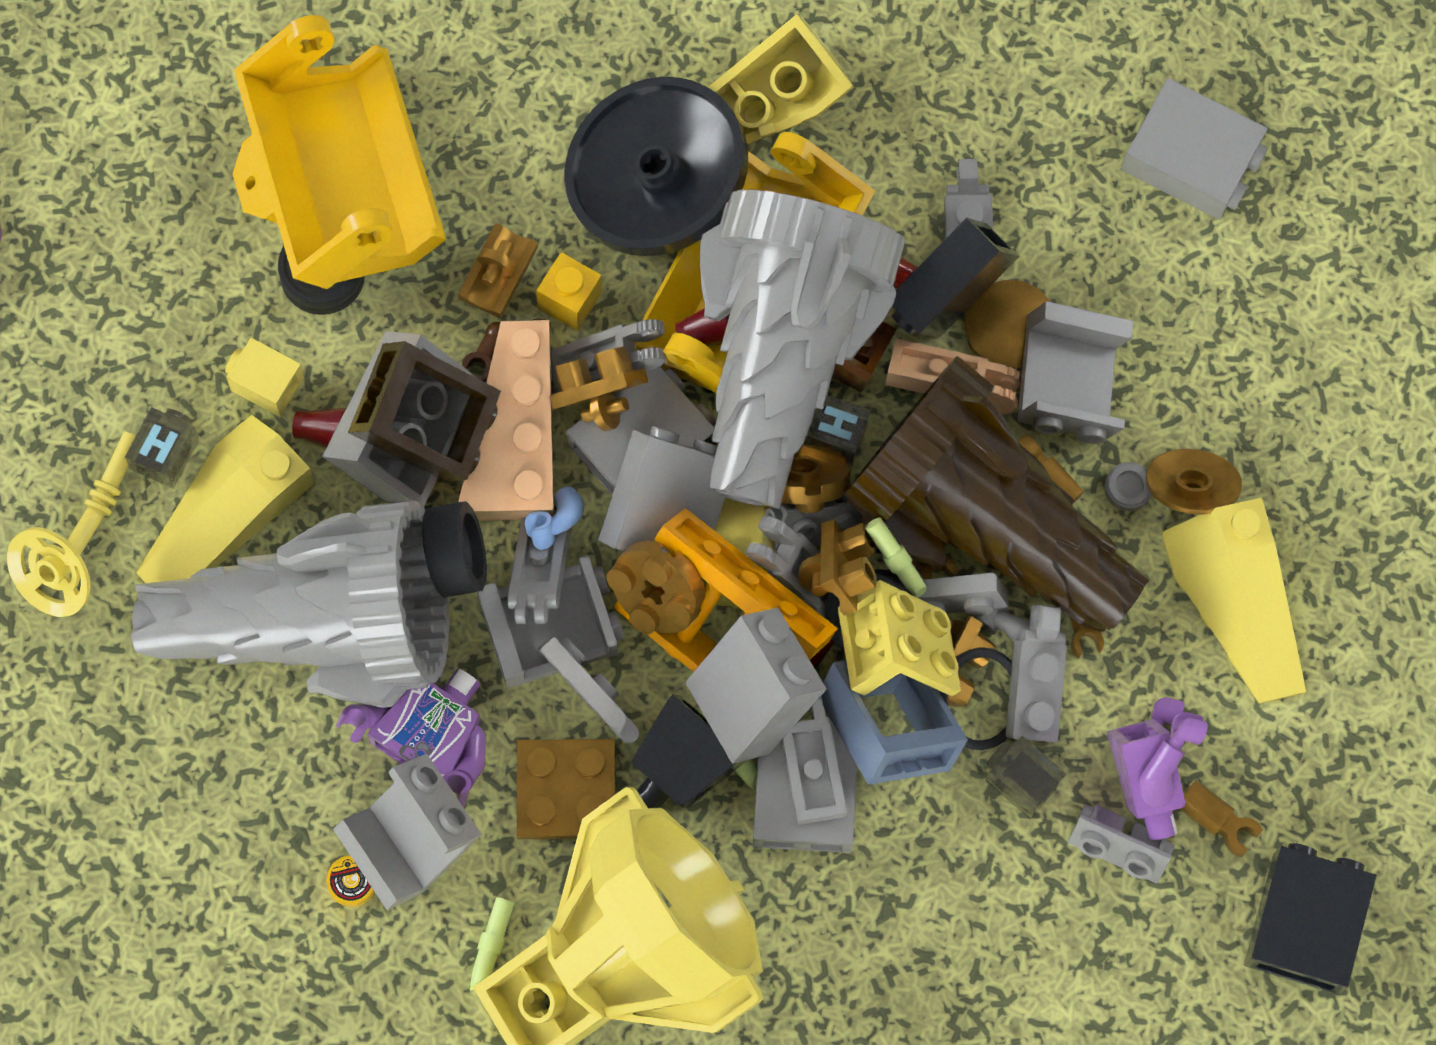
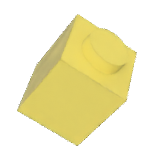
(263, 376)

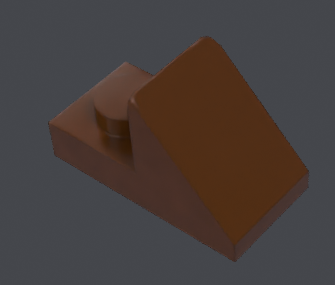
(858, 371)

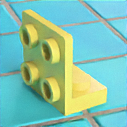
(896, 636)

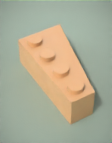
(518, 447)

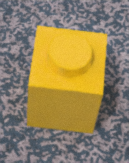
(569, 291)

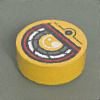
(348, 883)

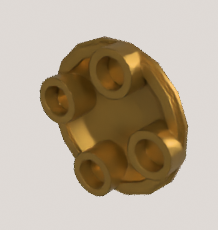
(999, 320)

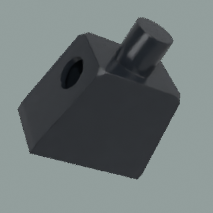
(680, 757)

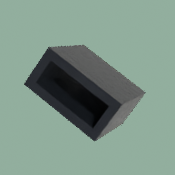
(952, 279)
(1310, 918)

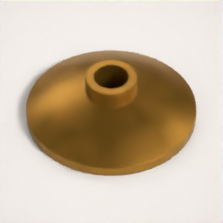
(1193, 481)

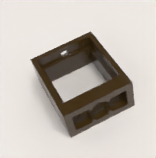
(384, 394)

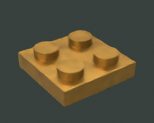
(561, 784)

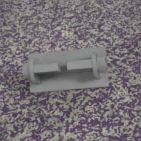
(810, 523)
(1100, 836)

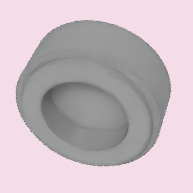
(1127, 487)

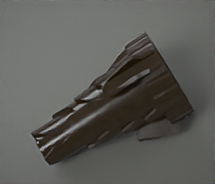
(967, 482)

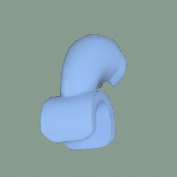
(544, 527)

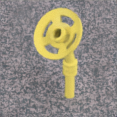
(61, 562)

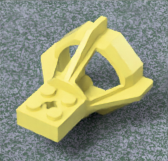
(619, 944)

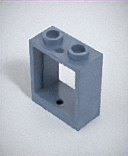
(901, 756)

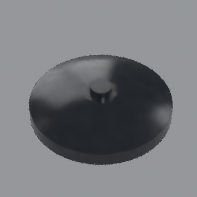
(655, 165)

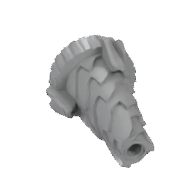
(800, 297)
(333, 597)

